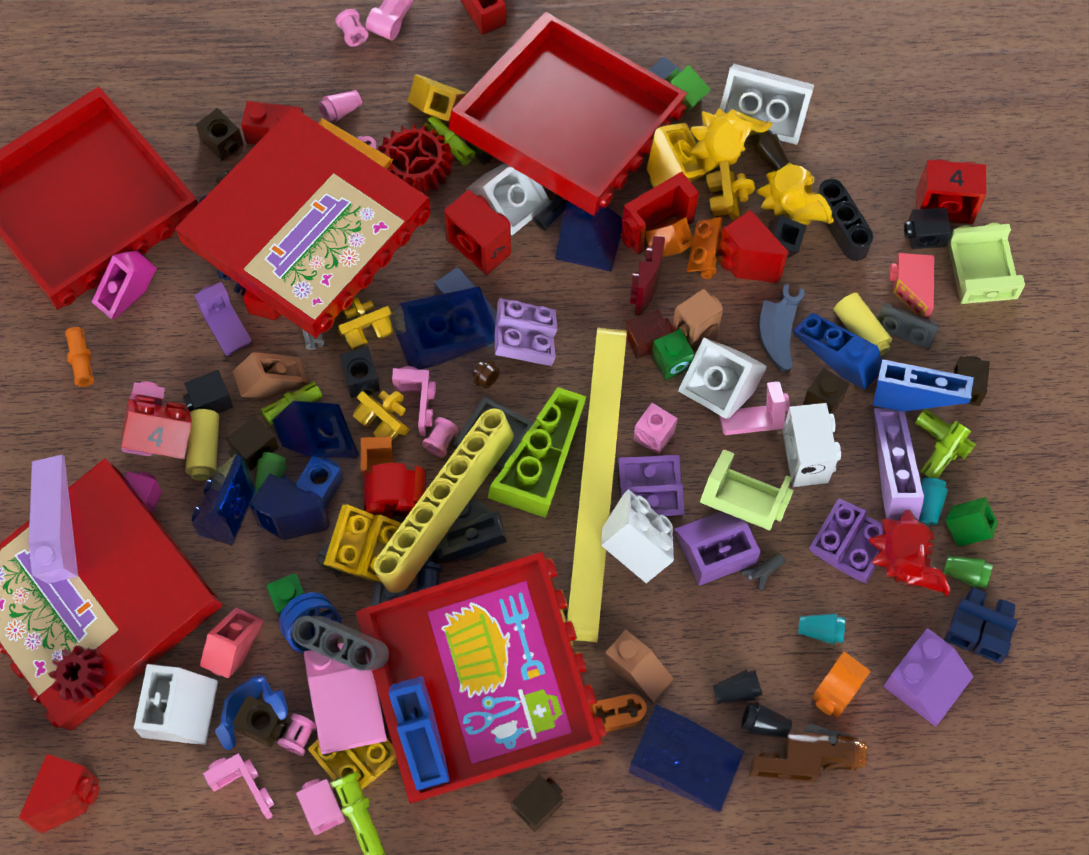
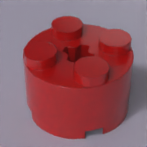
(393, 489)

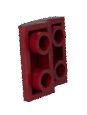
(646, 280)

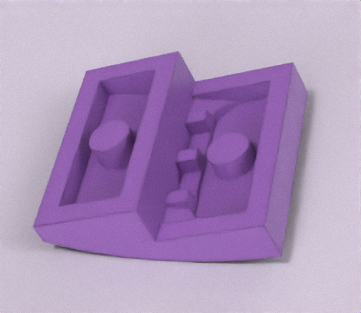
(655, 480)

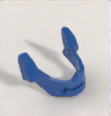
(233, 702)

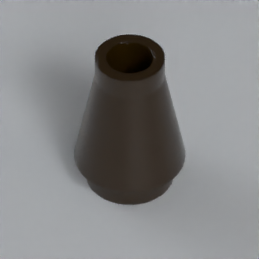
(770, 150)

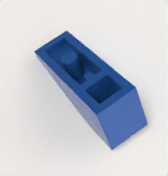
(915, 387)

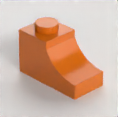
(840, 685)

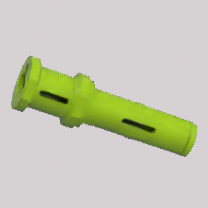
(355, 807)

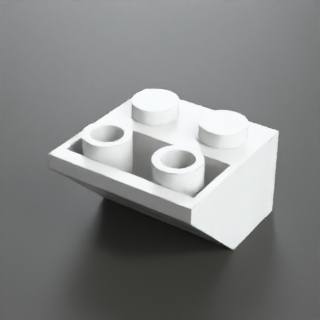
(638, 537)
(175, 705)

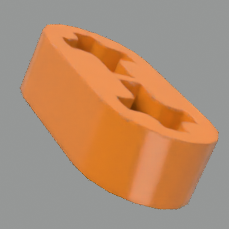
(617, 704)

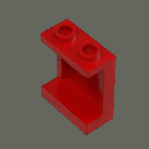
(670, 198)

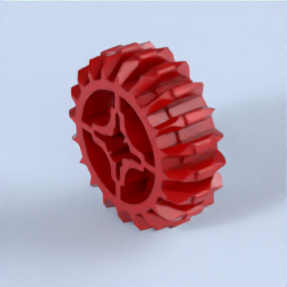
(422, 171)

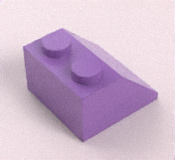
(929, 677)

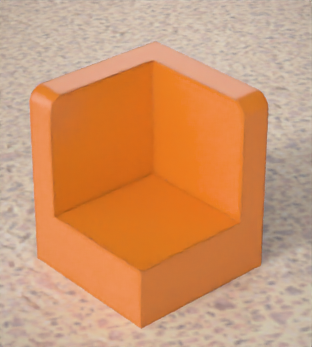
(676, 234)
(375, 451)

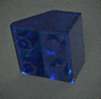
(288, 510)

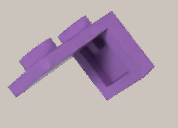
(222, 319)

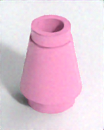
(339, 105)

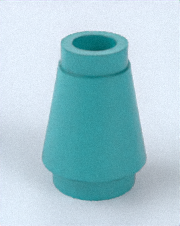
(934, 499)
(824, 627)

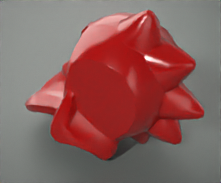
(905, 553)

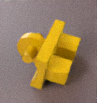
(725, 180)
(353, 329)
(370, 408)

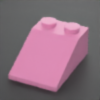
(343, 703)

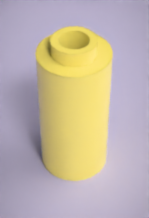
(862, 322)
(202, 445)

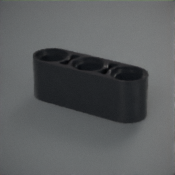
(846, 231)

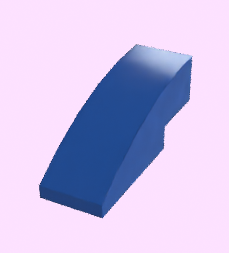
(419, 732)

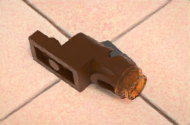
(808, 752)

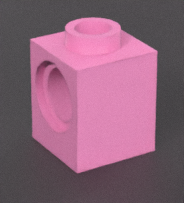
(655, 429)
(320, 806)

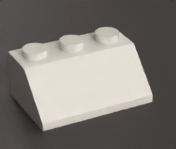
(768, 98)

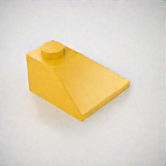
(673, 154)

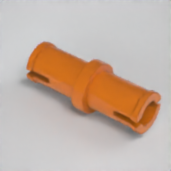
(79, 356)

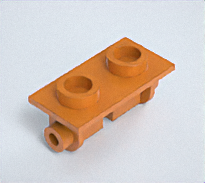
(704, 246)

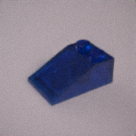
(443, 327)
(224, 502)
(686, 759)

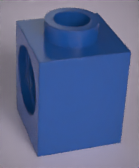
(317, 468)

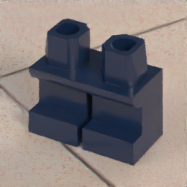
(995, 626)

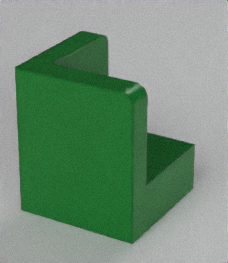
(971, 522)

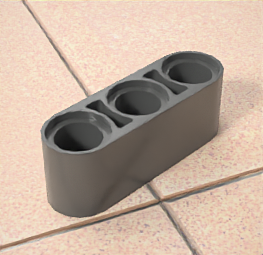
(326, 643)

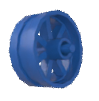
(305, 605)

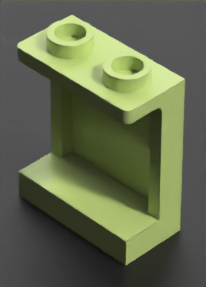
(984, 264)
(744, 495)

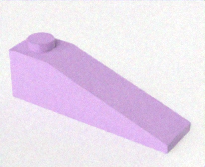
(897, 464)
(51, 522)

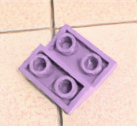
(525, 332)

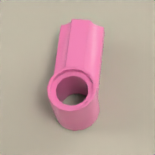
(388, 18)

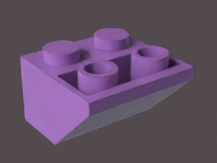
(717, 546)

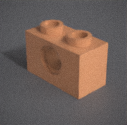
(698, 318)

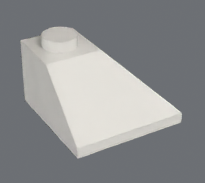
(511, 194)
(721, 378)

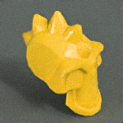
(723, 136)
(792, 196)

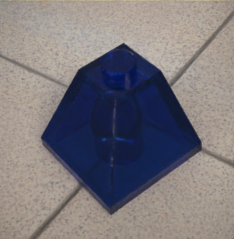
(589, 238)
(315, 430)

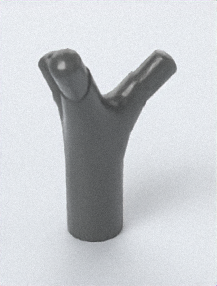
(764, 570)

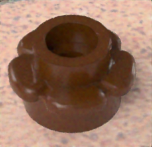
(486, 374)

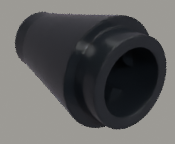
(738, 688)
(764, 721)

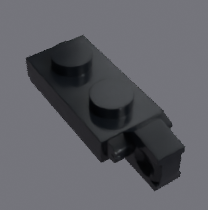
(470, 538)

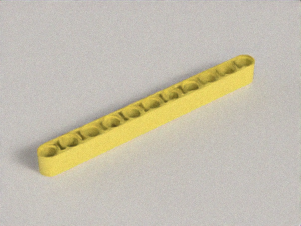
(596, 483)

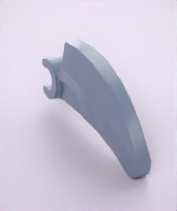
(776, 327)

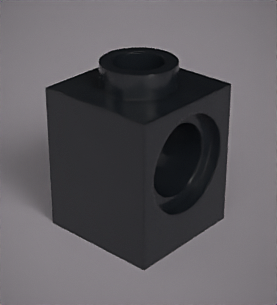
(928, 228)
(355, 362)

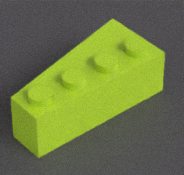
(537, 463)

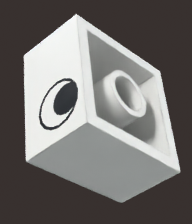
(810, 444)

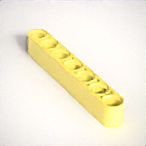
(443, 501)

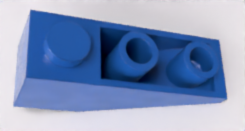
(841, 350)

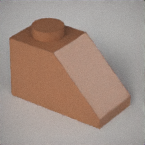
(268, 375)
(638, 666)

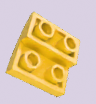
(359, 541)
(368, 760)

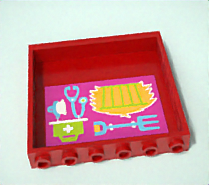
(494, 671)

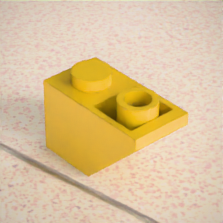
(434, 97)

